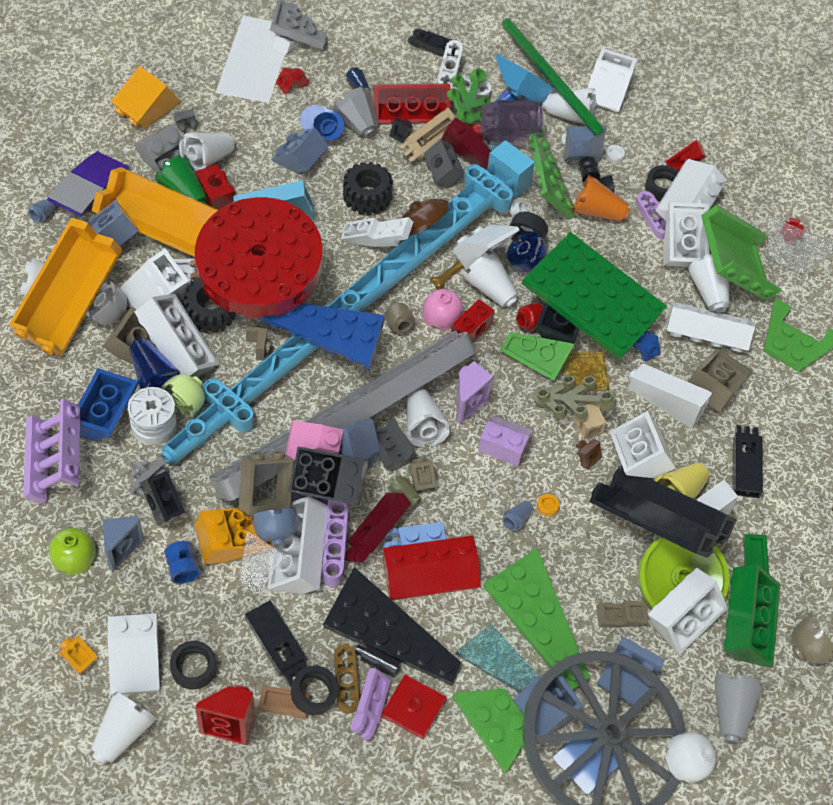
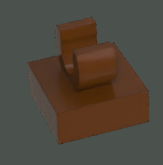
(589, 452)

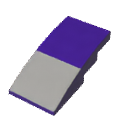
(80, 186)

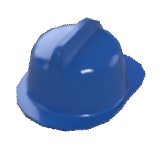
(326, 121)

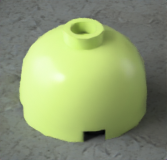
(186, 393)

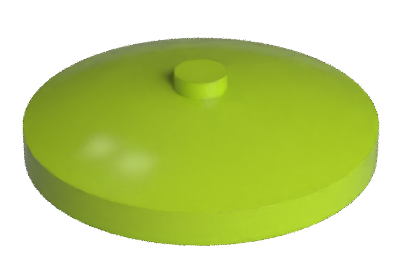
(667, 565)

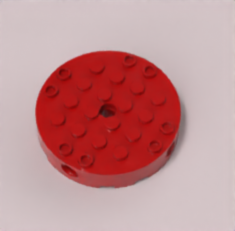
(259, 257)

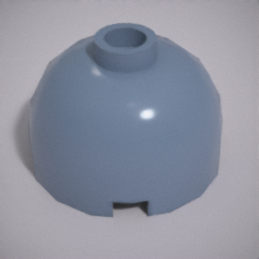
(276, 525)

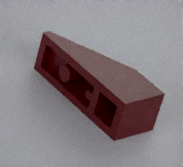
(467, 143)

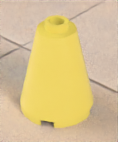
(686, 480)

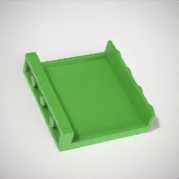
(736, 251)

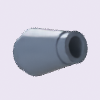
(41, 210)
(517, 515)

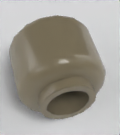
(399, 318)

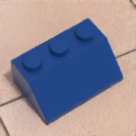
(104, 404)

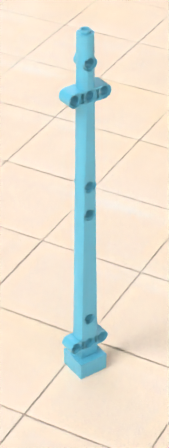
(506, 177)

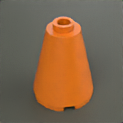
(600, 202)

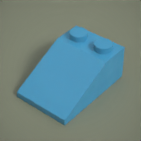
(523, 81)

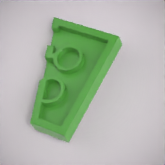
(538, 353)

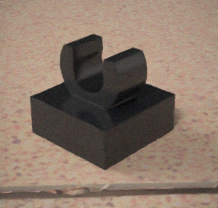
(401, 129)

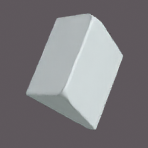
(284, 44)

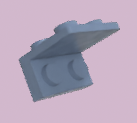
(630, 686)

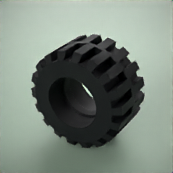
(367, 199)
(205, 318)

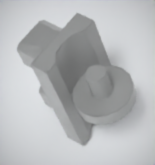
(140, 469)

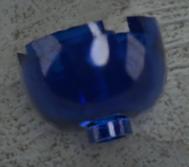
(527, 251)

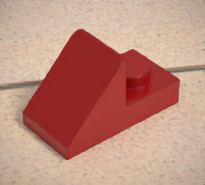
(693, 152)

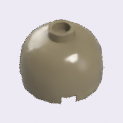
(811, 642)

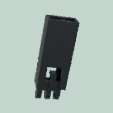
(747, 467)
(273, 633)

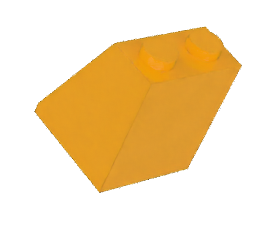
(144, 99)

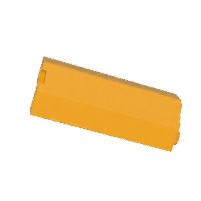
(156, 209)
(65, 287)

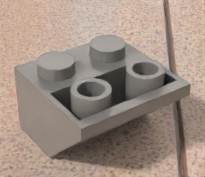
(159, 147)

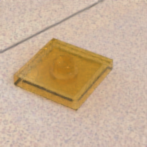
(587, 364)

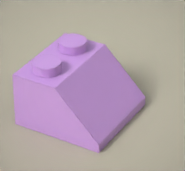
(472, 390)
(504, 440)

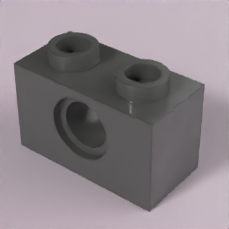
(443, 164)

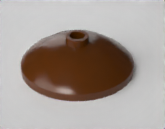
(425, 213)

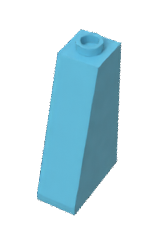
(294, 193)

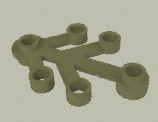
(548, 397)

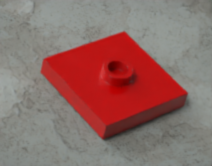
(413, 706)

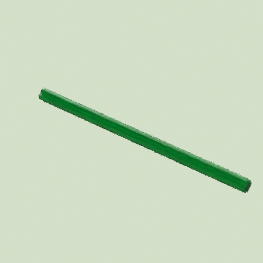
(553, 77)

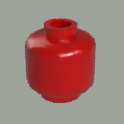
(528, 316)

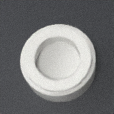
(614, 154)

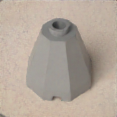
(358, 111)

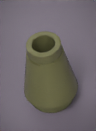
(402, 485)

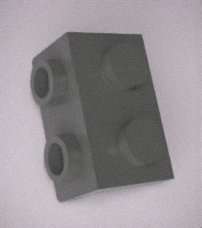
(394, 445)

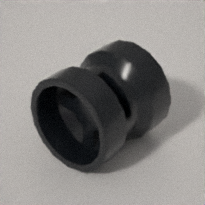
(589, 167)

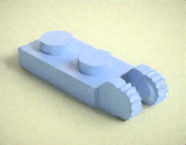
(416, 534)

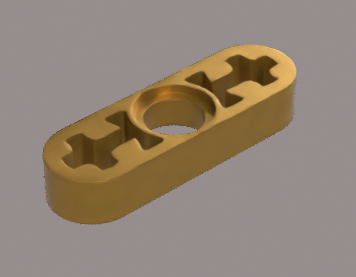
(351, 662)

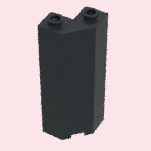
(664, 512)

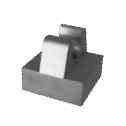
(184, 116)

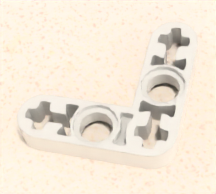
(449, 73)

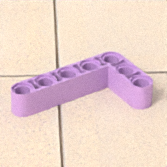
(333, 542)

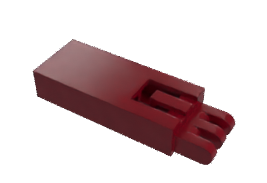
(376, 526)

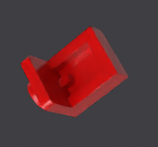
(291, 77)

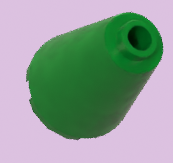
(181, 177)

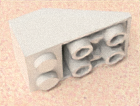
(612, 78)
(155, 278)

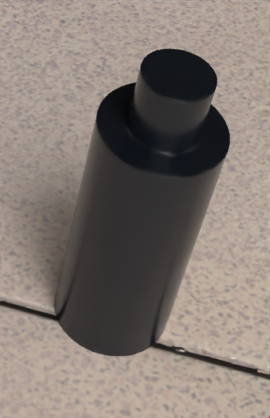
(378, 660)

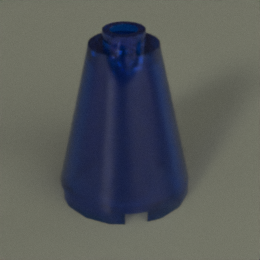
(150, 364)

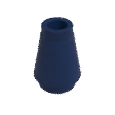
(356, 78)

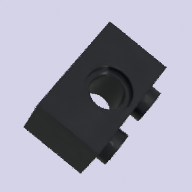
(162, 497)

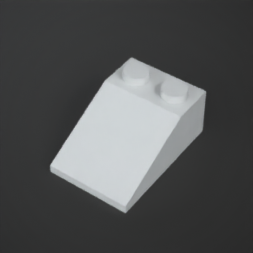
(685, 234)
(483, 242)
(133, 654)

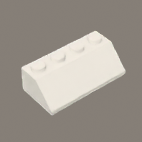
(693, 184)
(710, 326)
(176, 335)
(303, 551)

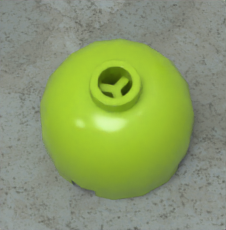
(72, 551)

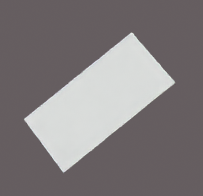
(251, 62)

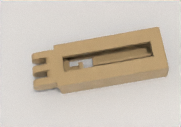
(430, 132)

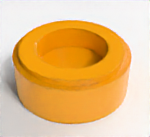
(548, 505)

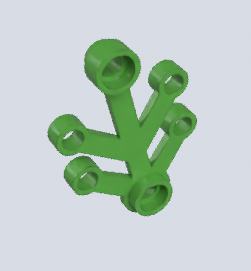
(464, 113)

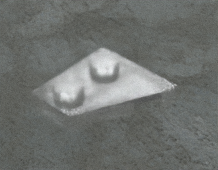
(258, 562)

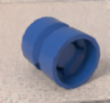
(182, 562)

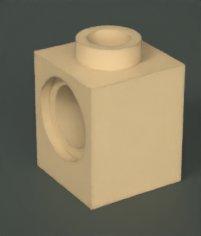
(593, 424)

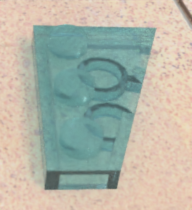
(497, 658)

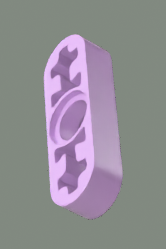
(653, 223)

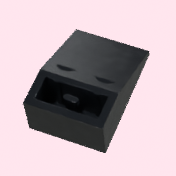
(328, 475)

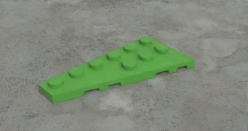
(550, 177)
(533, 607)

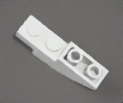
(375, 233)

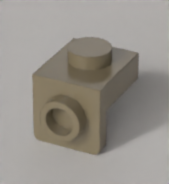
(260, 336)

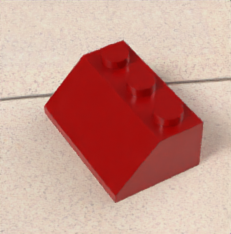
(227, 714)

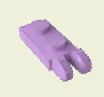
(371, 704)

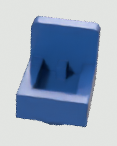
(648, 346)

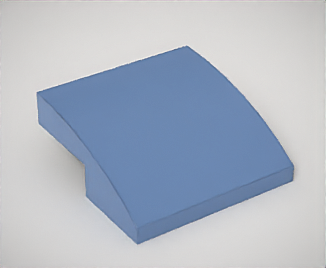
(587, 773)

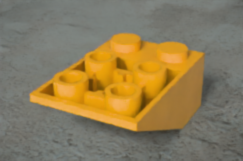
(223, 534)

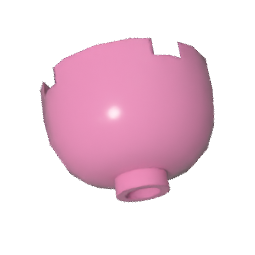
(442, 309)

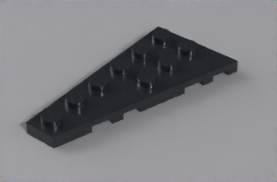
(375, 620)

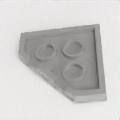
(292, 24)

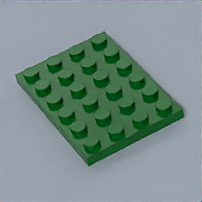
(594, 295)

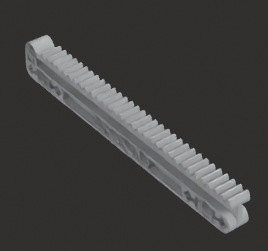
(359, 404)

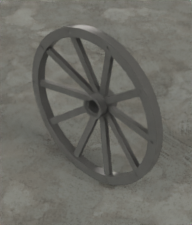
(600, 734)

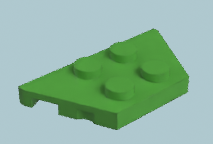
(495, 721)

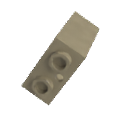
(284, 473)

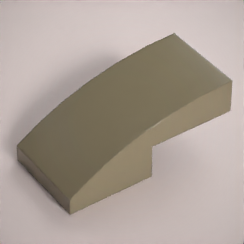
(622, 615)

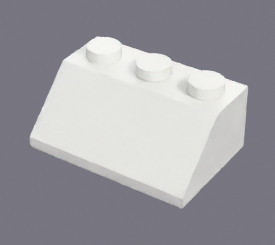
(642, 447)
(688, 610)

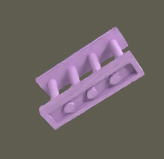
(37, 446)

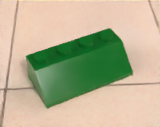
(752, 616)

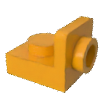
(76, 653)

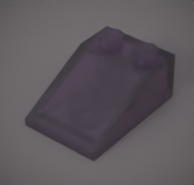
(511, 120)

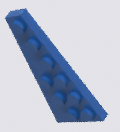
(334, 330)

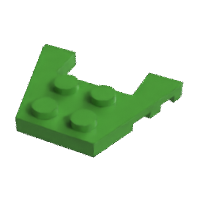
(791, 344)

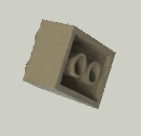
(124, 334)
(721, 377)

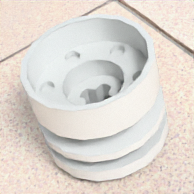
(152, 416)

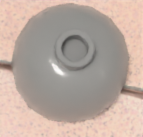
(108, 305)

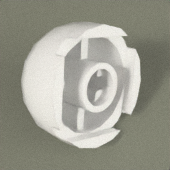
(690, 757)

